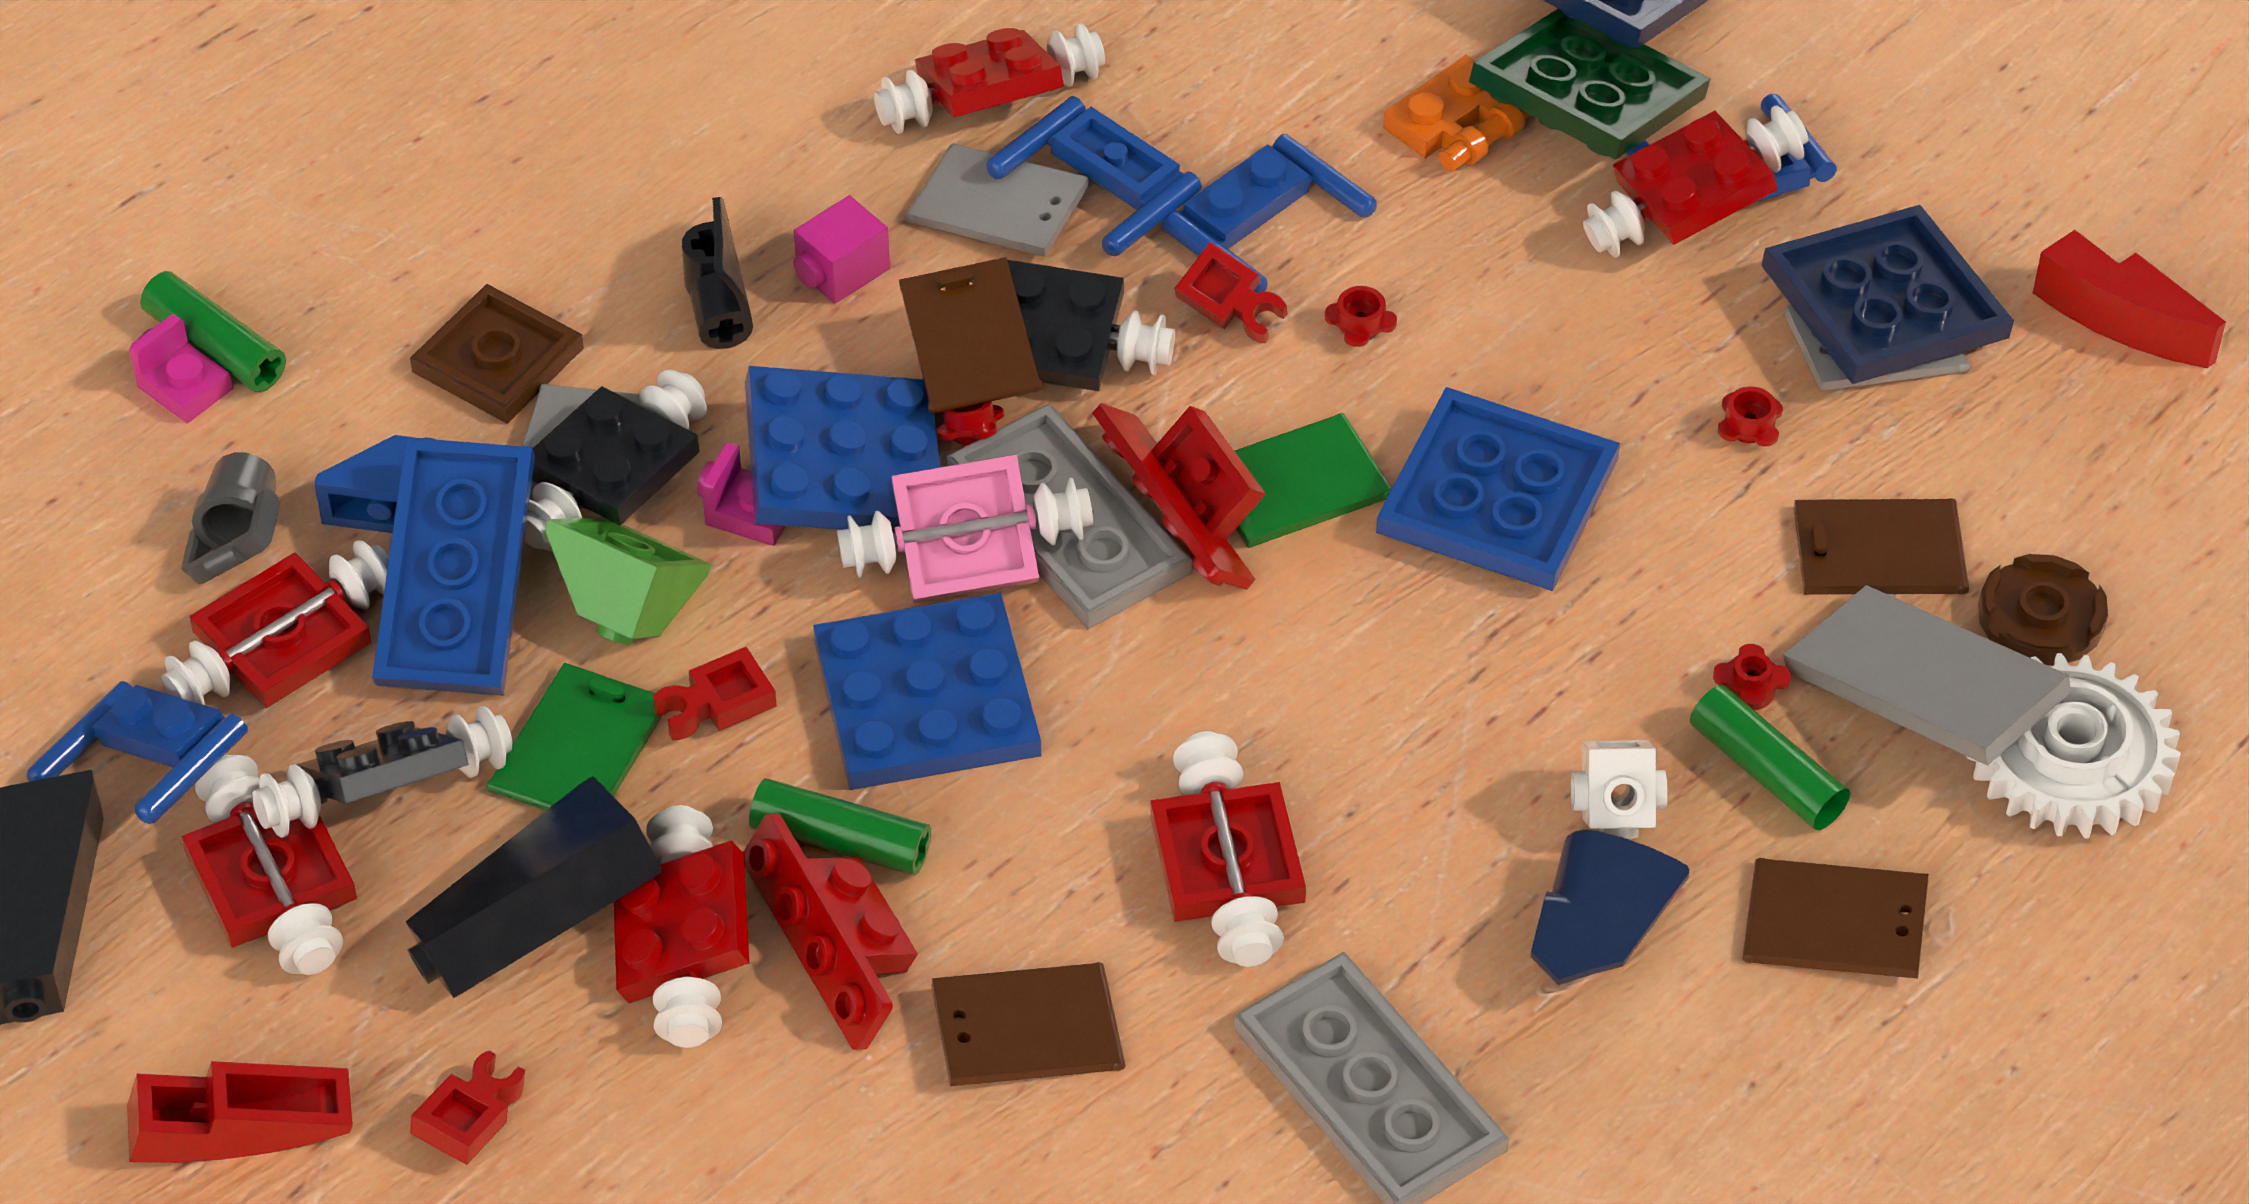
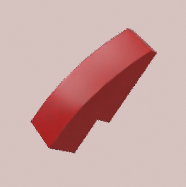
(2127, 302)
(236, 1111)

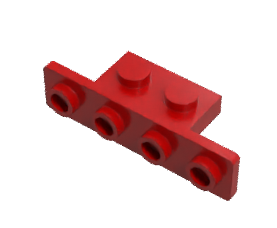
(1194, 483)
(834, 926)

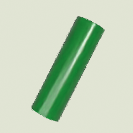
(215, 331)
(1770, 757)
(844, 826)

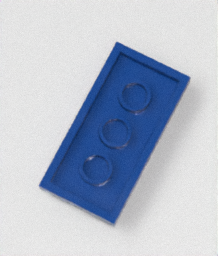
(454, 566)

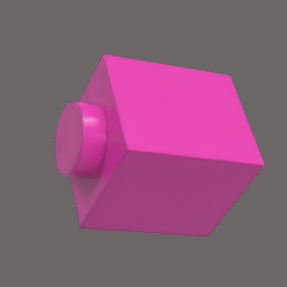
(841, 249)

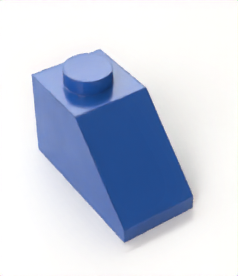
(363, 488)

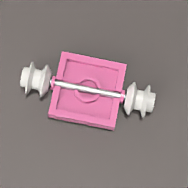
(965, 528)

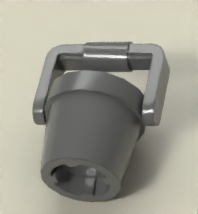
(232, 516)

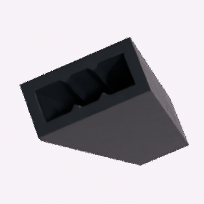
(45, 878)
(532, 889)

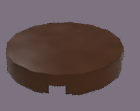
(2043, 608)

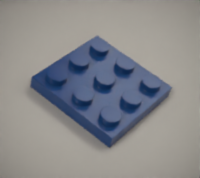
(832, 443)
(1498, 488)
(926, 691)

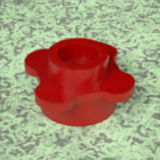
(1360, 315)
(1750, 416)
(970, 423)
(1754, 690)

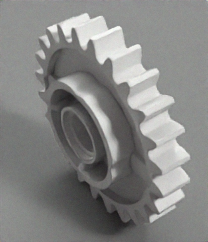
(2090, 756)

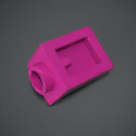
(176, 371)
(729, 498)

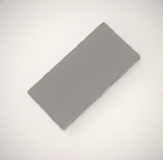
(1124, 550)
(1927, 674)
(1371, 1083)

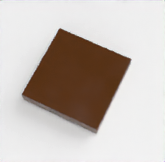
(496, 353)

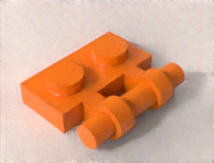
(1443, 116)

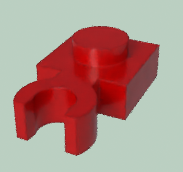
(1224, 289)
(721, 690)
(467, 1115)

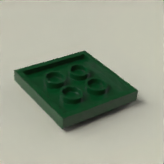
(1588, 83)

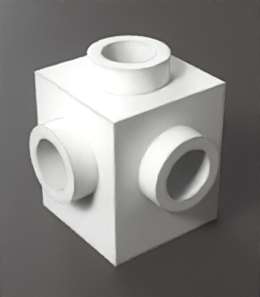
(1609, 765)

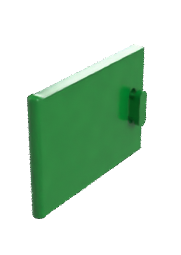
(1309, 478)
(576, 736)

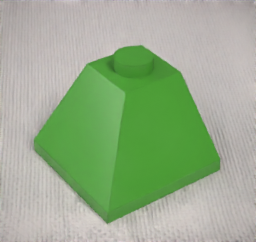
(623, 576)

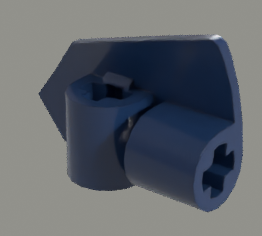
(1602, 904)

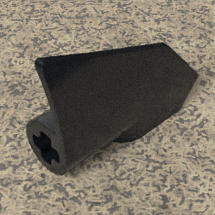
(716, 282)

